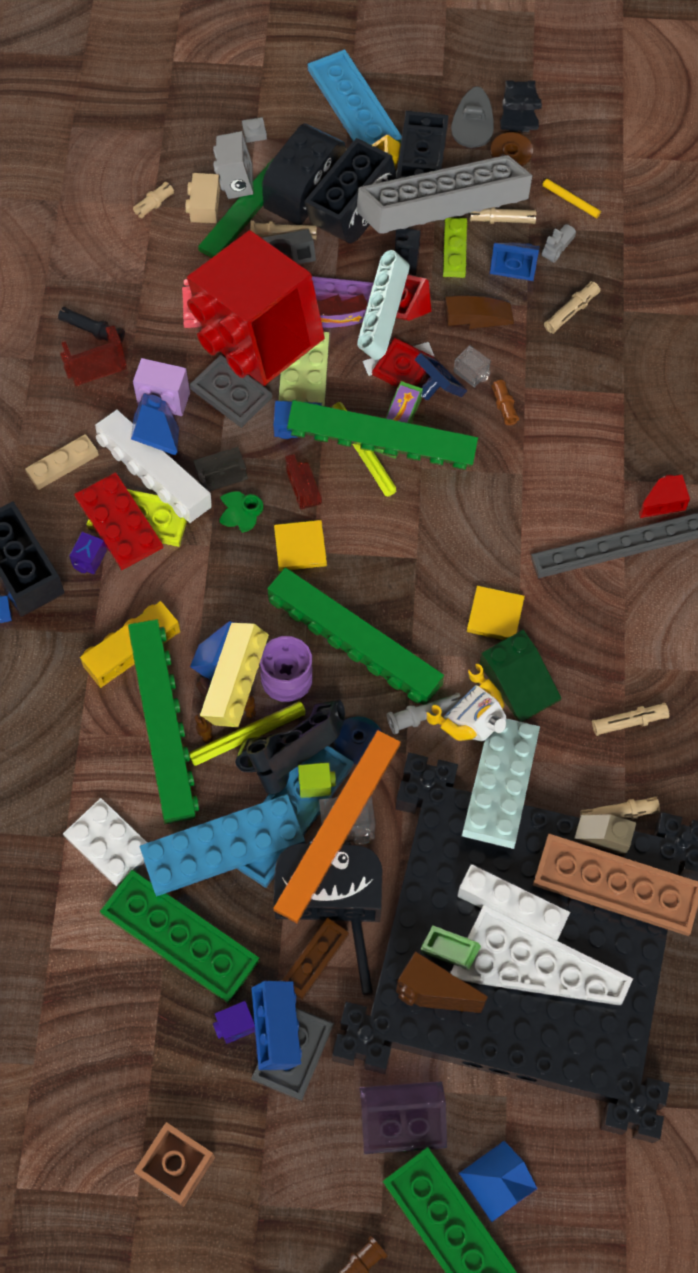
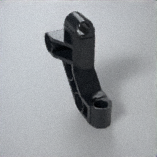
(282, 752)

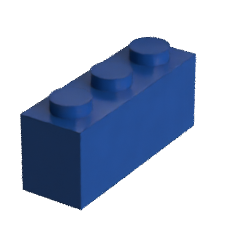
(276, 1025)

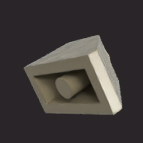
(606, 832)

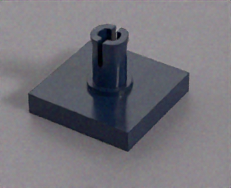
(439, 378)

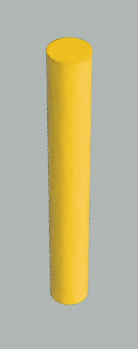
(576, 201)

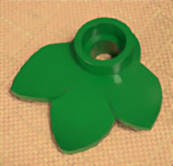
(238, 512)

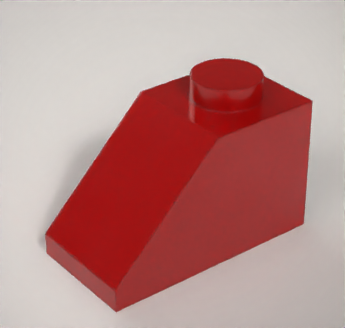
(666, 497)

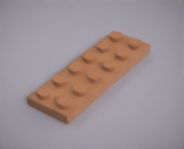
(618, 884)

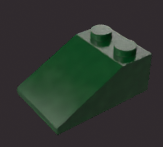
(520, 676)

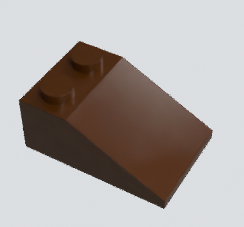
(434, 987)

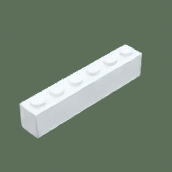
(154, 468)

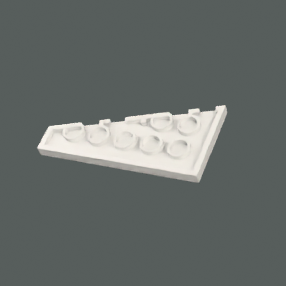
(533, 962)

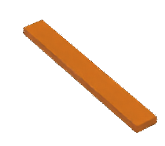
(336, 827)

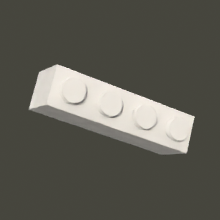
(488, 890)

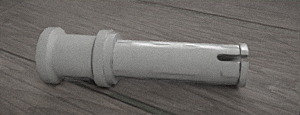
(414, 715)

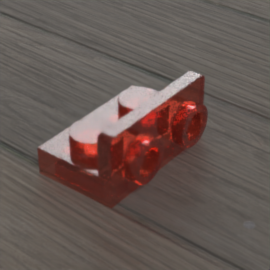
(302, 483)

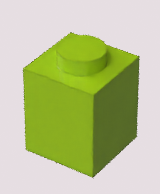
(316, 780)

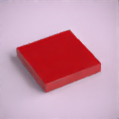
(399, 364)

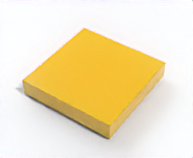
(300, 545)
(495, 613)

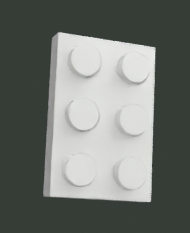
(107, 842)

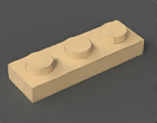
(62, 462)

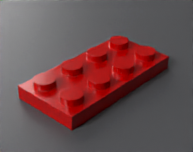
(118, 521)

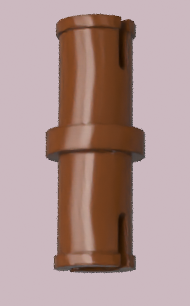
(505, 402)

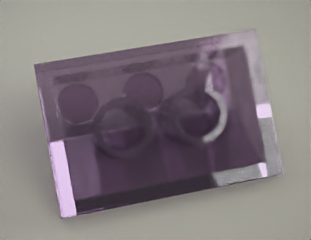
(403, 1117)

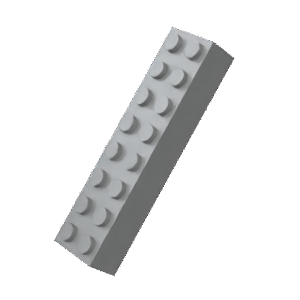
(443, 193)

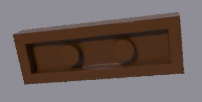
(316, 957)

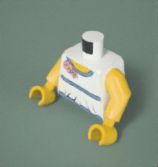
(475, 714)

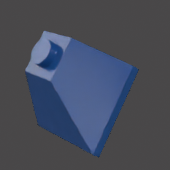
(514, 260)
(155, 425)

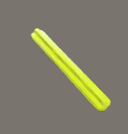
(373, 465)
(250, 731)

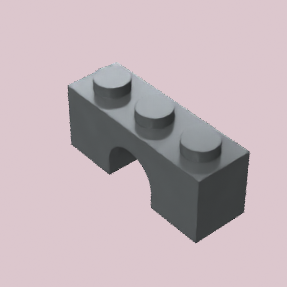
(295, 245)

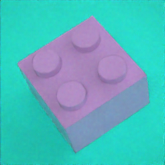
(164, 381)

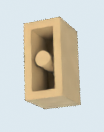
(204, 198)

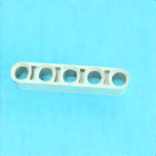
(383, 305)

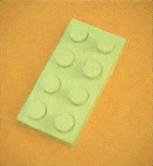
(307, 376)

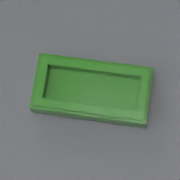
(450, 947)

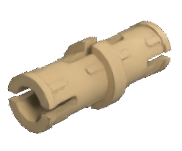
(153, 199)

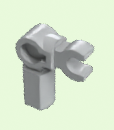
(558, 242)

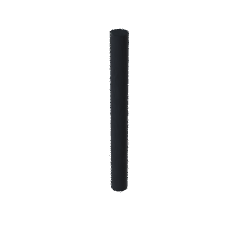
(361, 956)

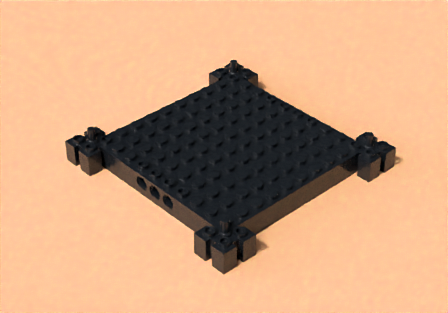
(521, 1034)

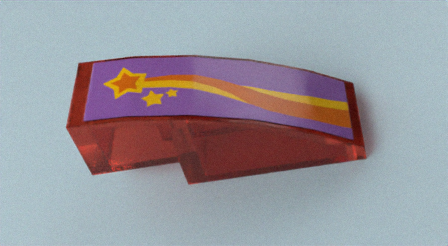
(340, 313)

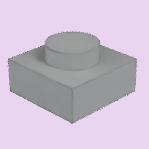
(254, 130)

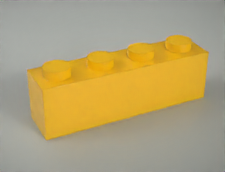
(115, 651)

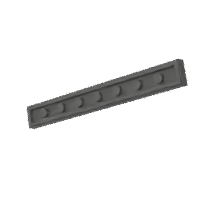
(615, 545)

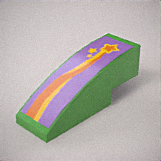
(404, 406)

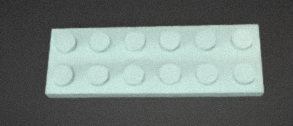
(501, 784)

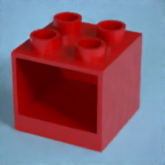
(255, 308)

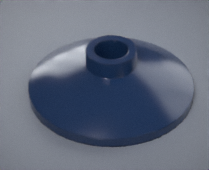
(348, 745)

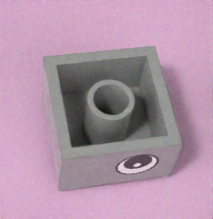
(234, 165)

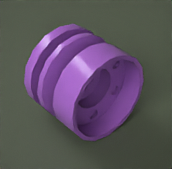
(286, 669)

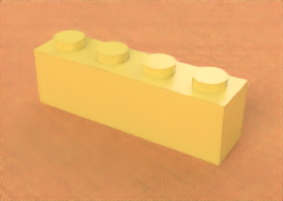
(234, 675)

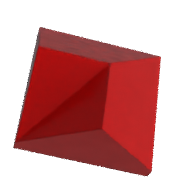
(414, 299)

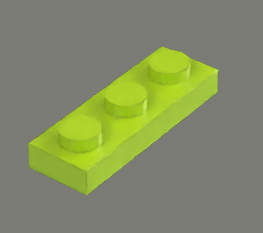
(455, 247)

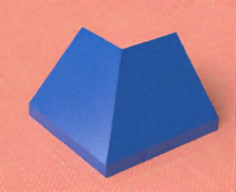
(209, 652)
(498, 1180)

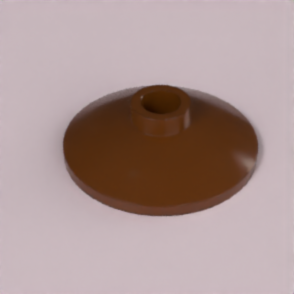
(513, 145)

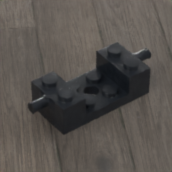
(424, 131)

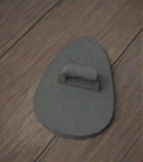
(473, 119)

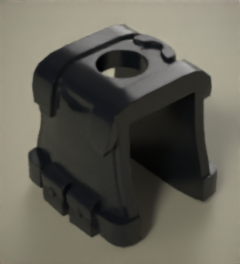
(519, 106)

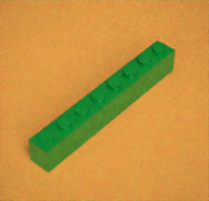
(382, 434)
(355, 636)
(161, 722)

